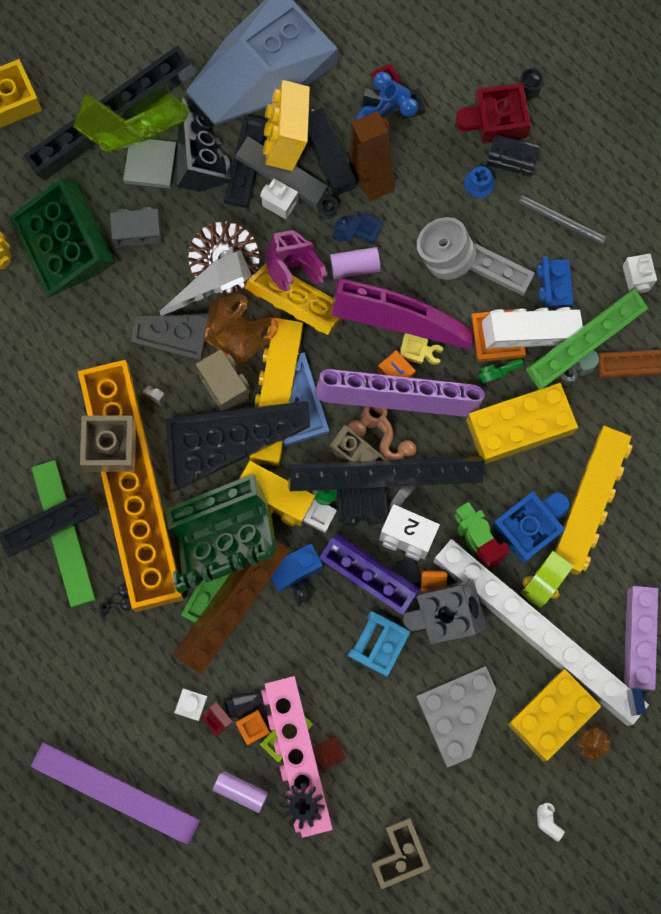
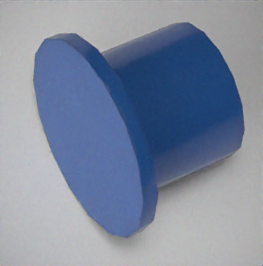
(479, 182)

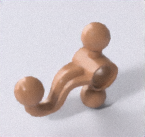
(406, 449)

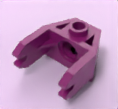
(290, 251)

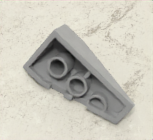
(219, 276)

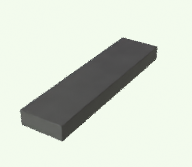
(308, 187)

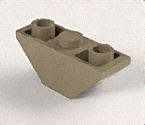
(351, 448)

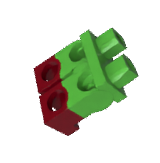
(479, 538)

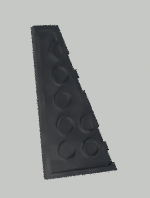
(216, 440)

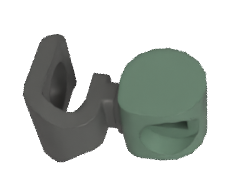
(582, 368)

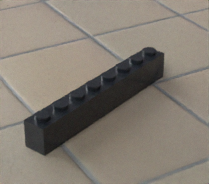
(125, 101)

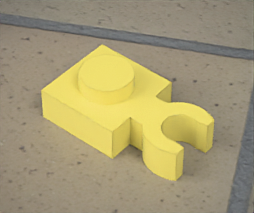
(416, 349)

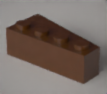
(372, 155)

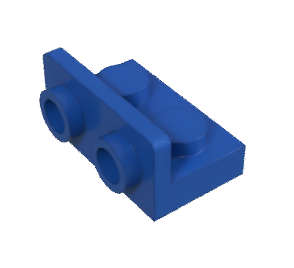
(556, 283)

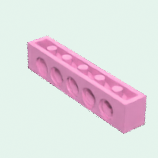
(288, 689)

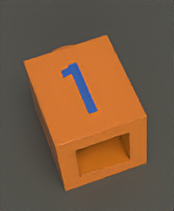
(396, 366)

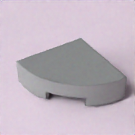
(155, 395)
(401, 496)

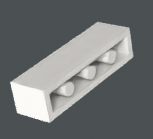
(530, 328)

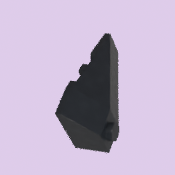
(199, 155)

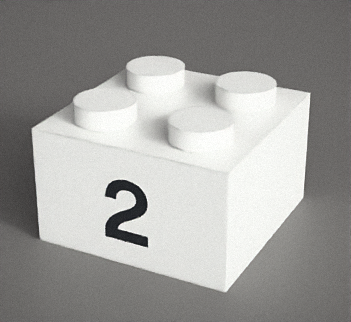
(408, 533)

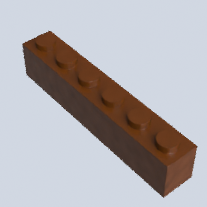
(226, 611)

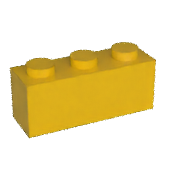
(289, 505)

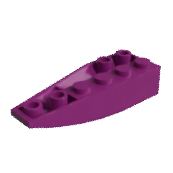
(397, 313)

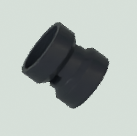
(533, 79)

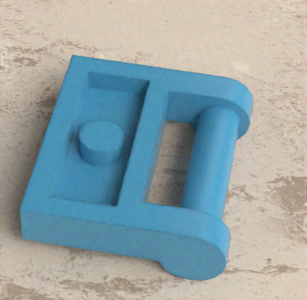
(387, 647)

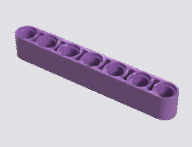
(398, 393)
(115, 793)

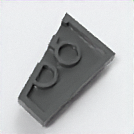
(172, 333)

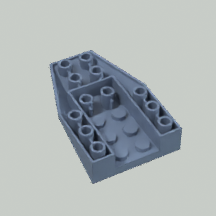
(253, 60)

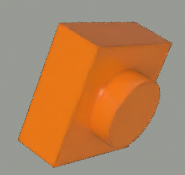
(252, 727)

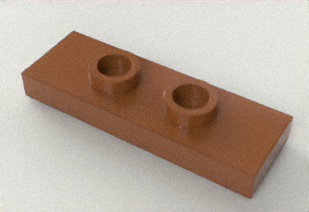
(629, 364)

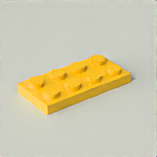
(300, 301)

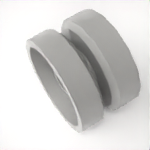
(446, 248)

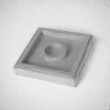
(150, 163)

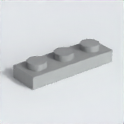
(501, 270)

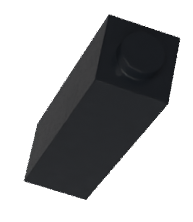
(329, 153)

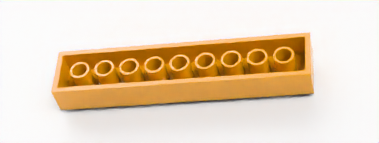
(133, 496)

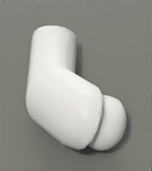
(546, 821)

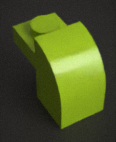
(546, 580)

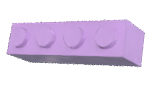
(641, 638)

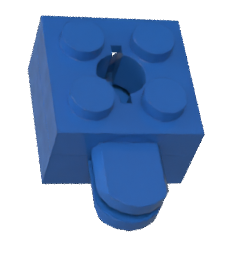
(532, 524)

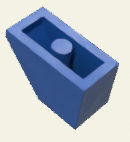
(296, 567)

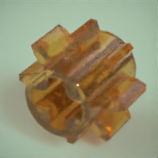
(594, 744)

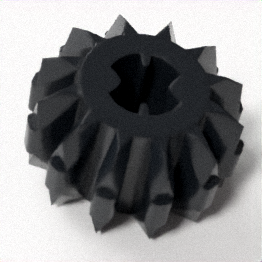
(295, 811)

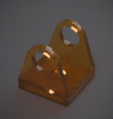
(244, 335)

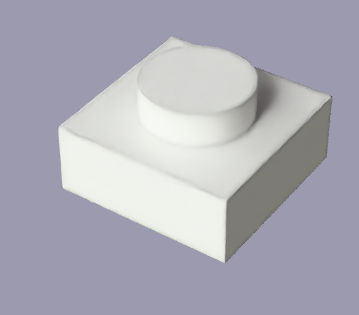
(320, 516)
(191, 704)

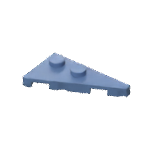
(305, 391)

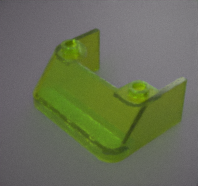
(115, 133)

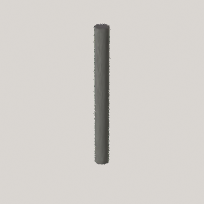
(561, 219)

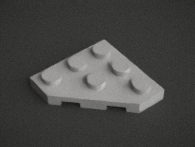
(458, 713)

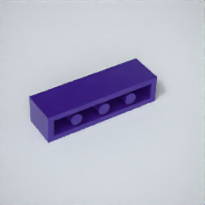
(370, 574)

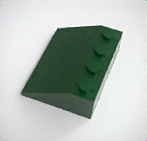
(61, 238)

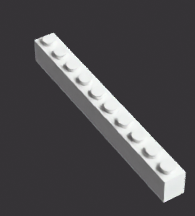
(538, 631)

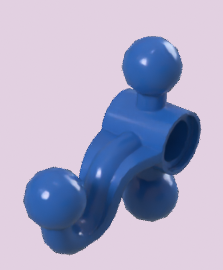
(392, 96)

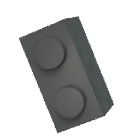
(135, 227)

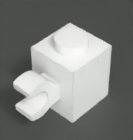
(279, 198)
(640, 273)

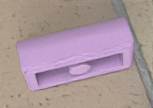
(355, 262)
(240, 791)

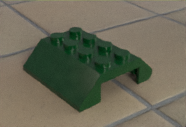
(221, 532)

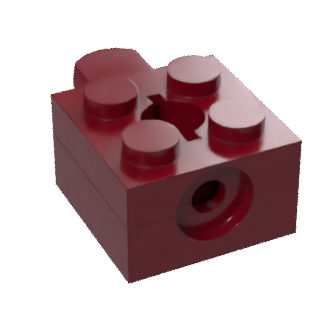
(495, 105)

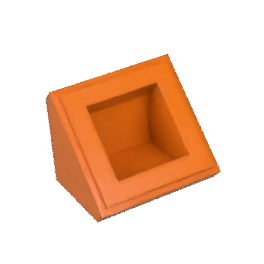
(432, 579)

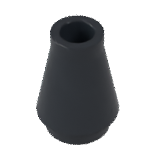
(241, 703)

